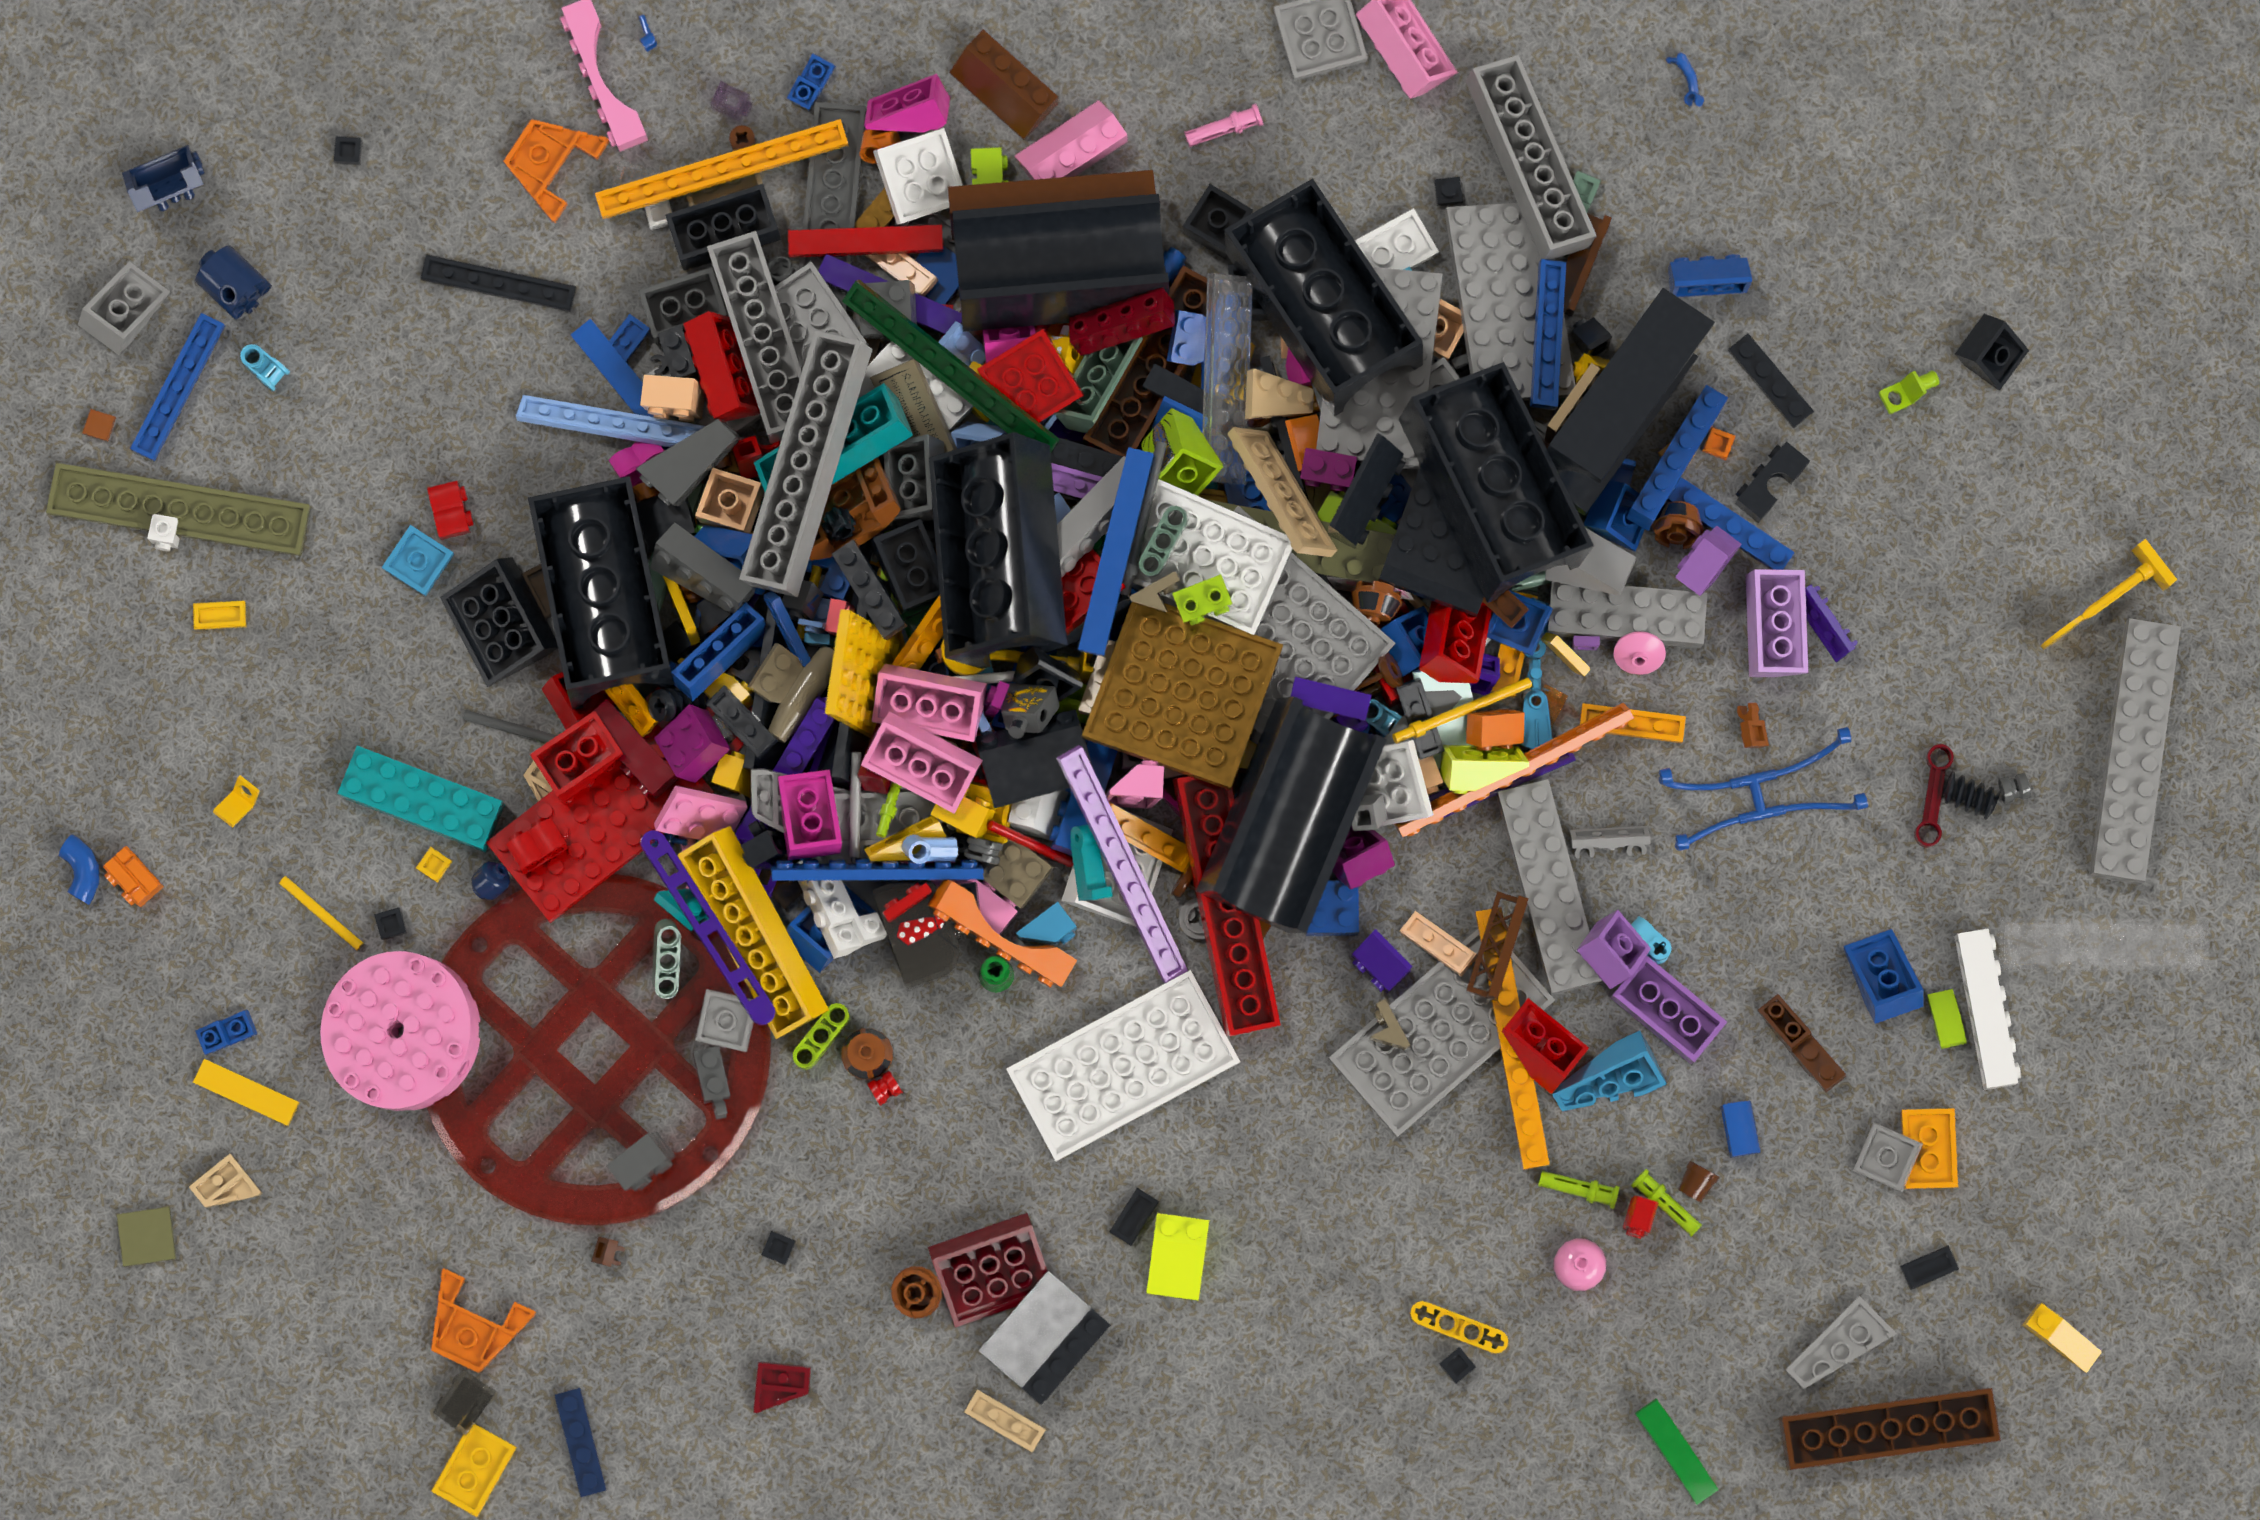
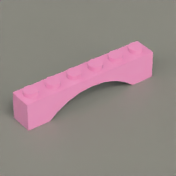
(622, 120)

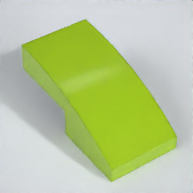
(1946, 1019)

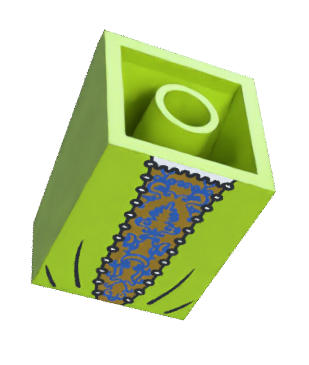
(1188, 456)

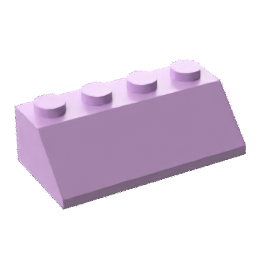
(1776, 623)

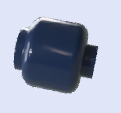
(490, 880)

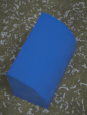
(1740, 1129)

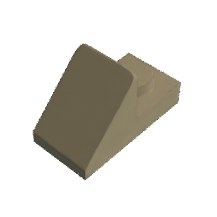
(1150, 595)
(1392, 1034)

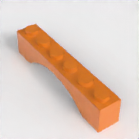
(959, 906)

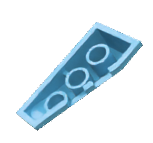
(1618, 1069)

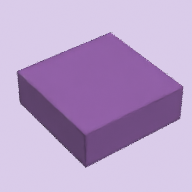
(1585, 642)

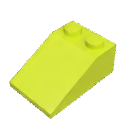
(1471, 769)
(1177, 1256)

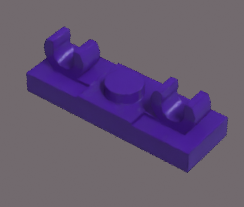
(1826, 625)

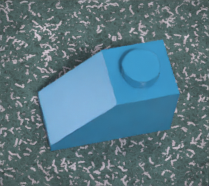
(1049, 927)

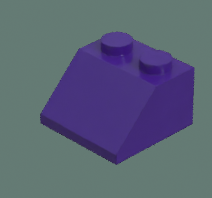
(1381, 962)

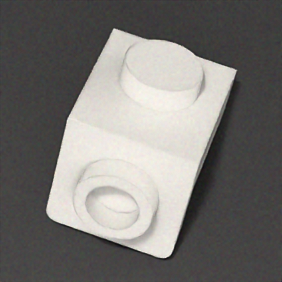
(163, 532)

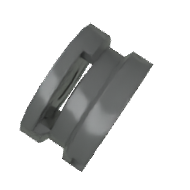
(983, 850)

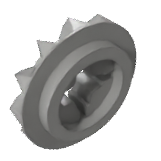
(1186, 915)

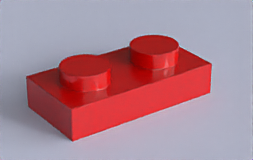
(915, 895)

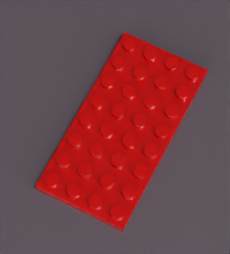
(601, 833)

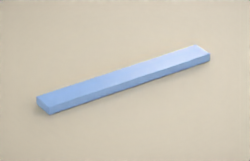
(603, 421)

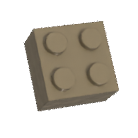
(1018, 873)

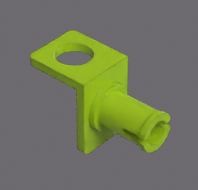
(1909, 389)

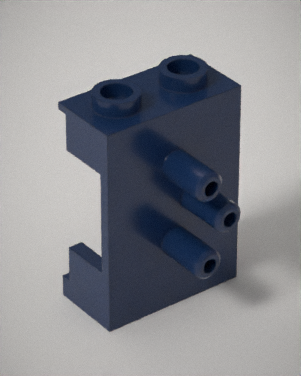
(164, 179)

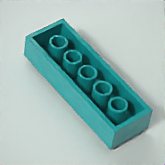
(873, 430)
(421, 798)

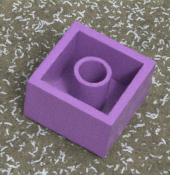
(1707, 559)
(1614, 949)

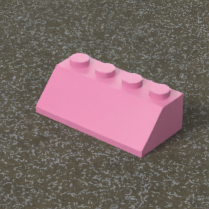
(1406, 45)
(1073, 145)
(930, 701)
(921, 762)
(1139, 788)

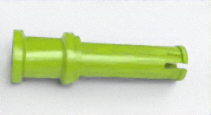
(1592, 1191)
(1691, 1225)

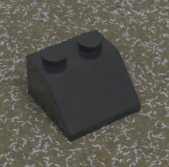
(1992, 351)
(1039, 668)

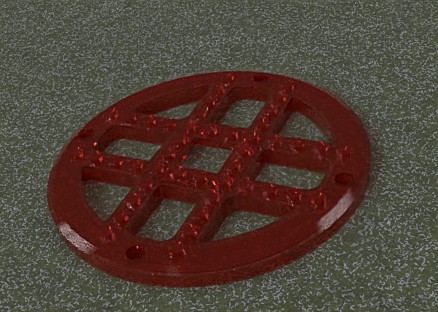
(595, 1106)

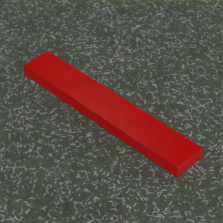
(865, 241)

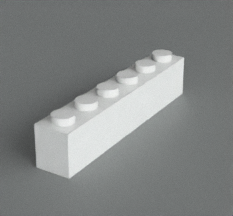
(1986, 1009)

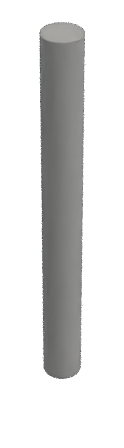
(855, 805)

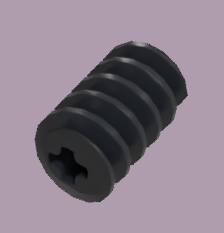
(670, 702)
(1970, 795)

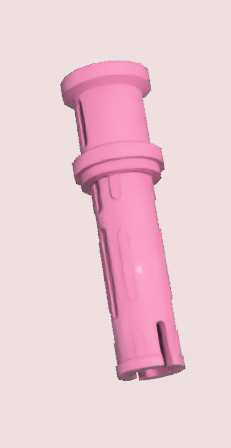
(1234, 123)

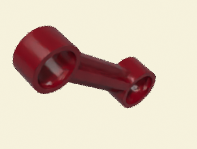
(1933, 795)

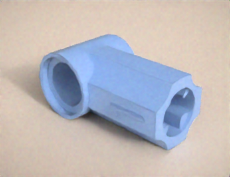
(932, 848)

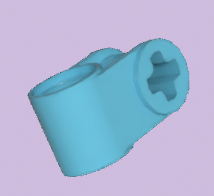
(266, 369)
(1383, 720)
(1653, 939)

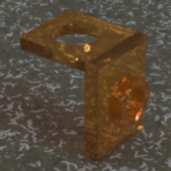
(1555, 702)

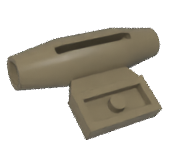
(792, 686)

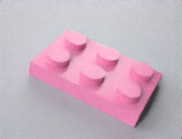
(698, 813)

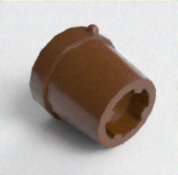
(1697, 1181)

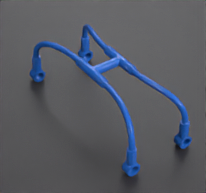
(1754, 781)

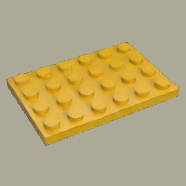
(855, 668)

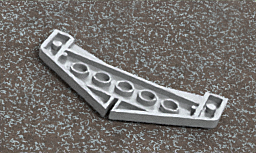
(909, 805)

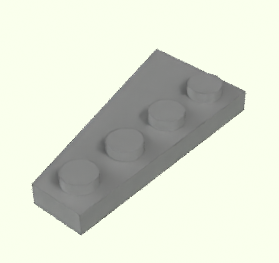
(1845, 1339)

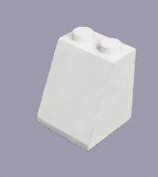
(1037, 814)

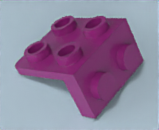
(1328, 468)

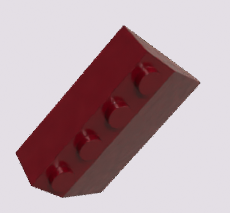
(988, 1268)

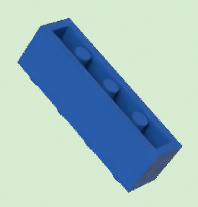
(719, 651)

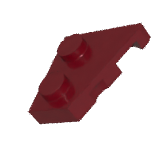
(779, 1383)

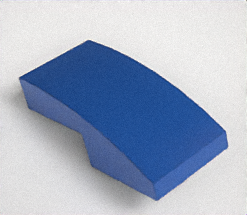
(811, 82)
(226, 1032)

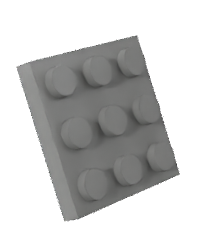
(1319, 36)

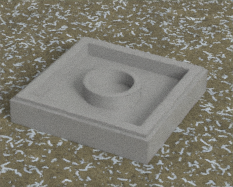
(724, 1021)
(1887, 1157)

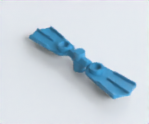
(1536, 718)

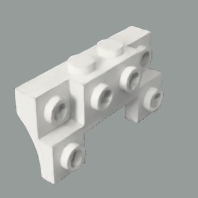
(837, 917)

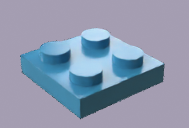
(418, 560)

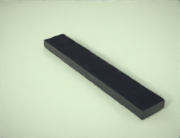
(498, 283)

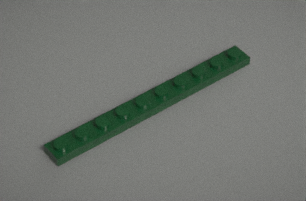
(944, 364)

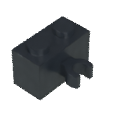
(677, 355)
(764, 847)

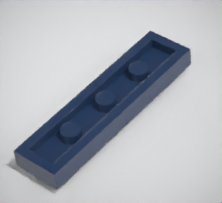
(580, 1442)

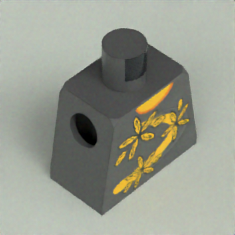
(1028, 708)

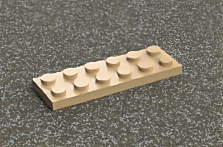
(1282, 492)

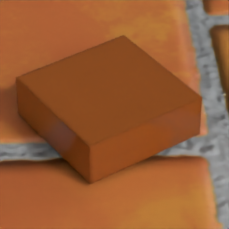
(99, 425)

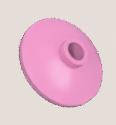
(1637, 645)

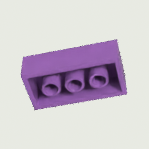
(1669, 1010)

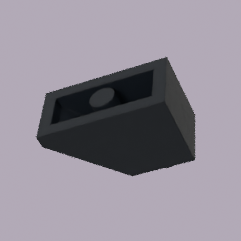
(1590, 336)

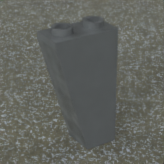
(688, 462)

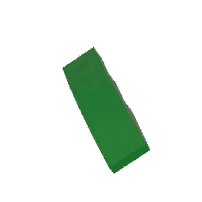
(1676, 1451)

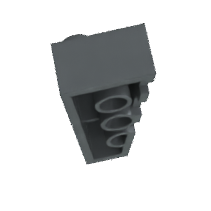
(700, 569)

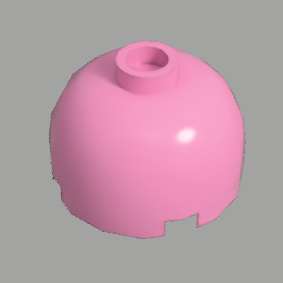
(1579, 1264)

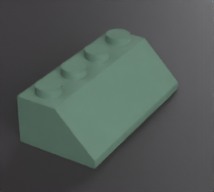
(1097, 379)

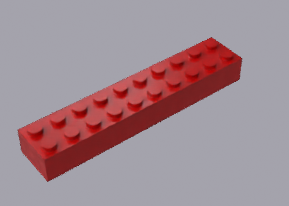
(1231, 936)

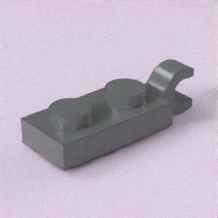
(712, 1079)

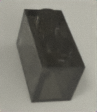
(464, 1401)

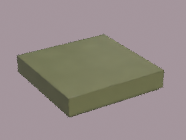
(146, 1236)

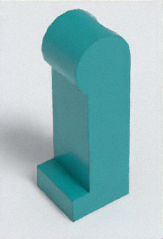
(1088, 865)

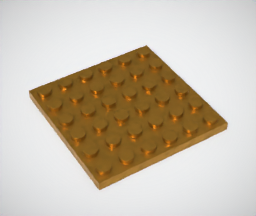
(1182, 693)

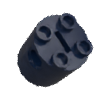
(231, 281)

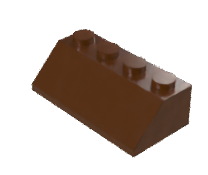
(1004, 84)

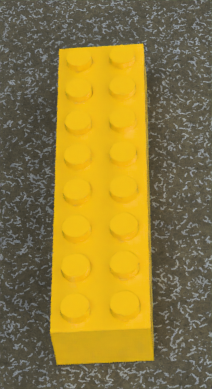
(754, 928)

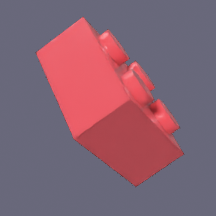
(834, 613)

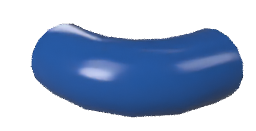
(84, 867)

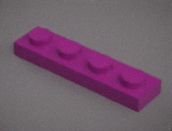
(994, 700)

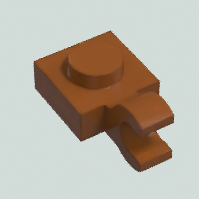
(1752, 729)

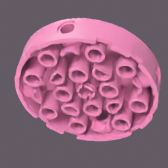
(363, 1036)

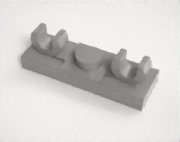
(1610, 839)

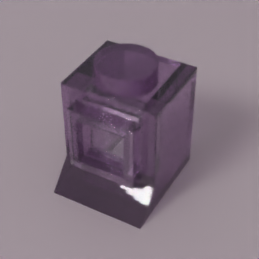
(731, 102)

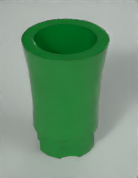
(993, 983)

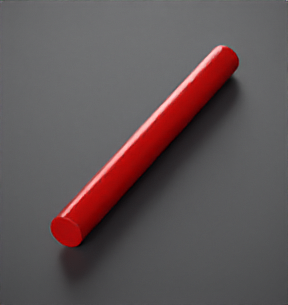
(1029, 843)

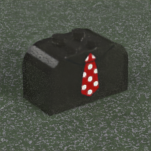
(920, 941)

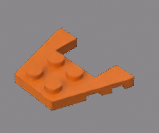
(541, 154)
(467, 1336)

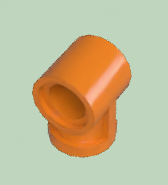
(875, 140)

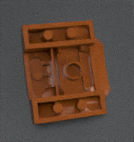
(868, 500)

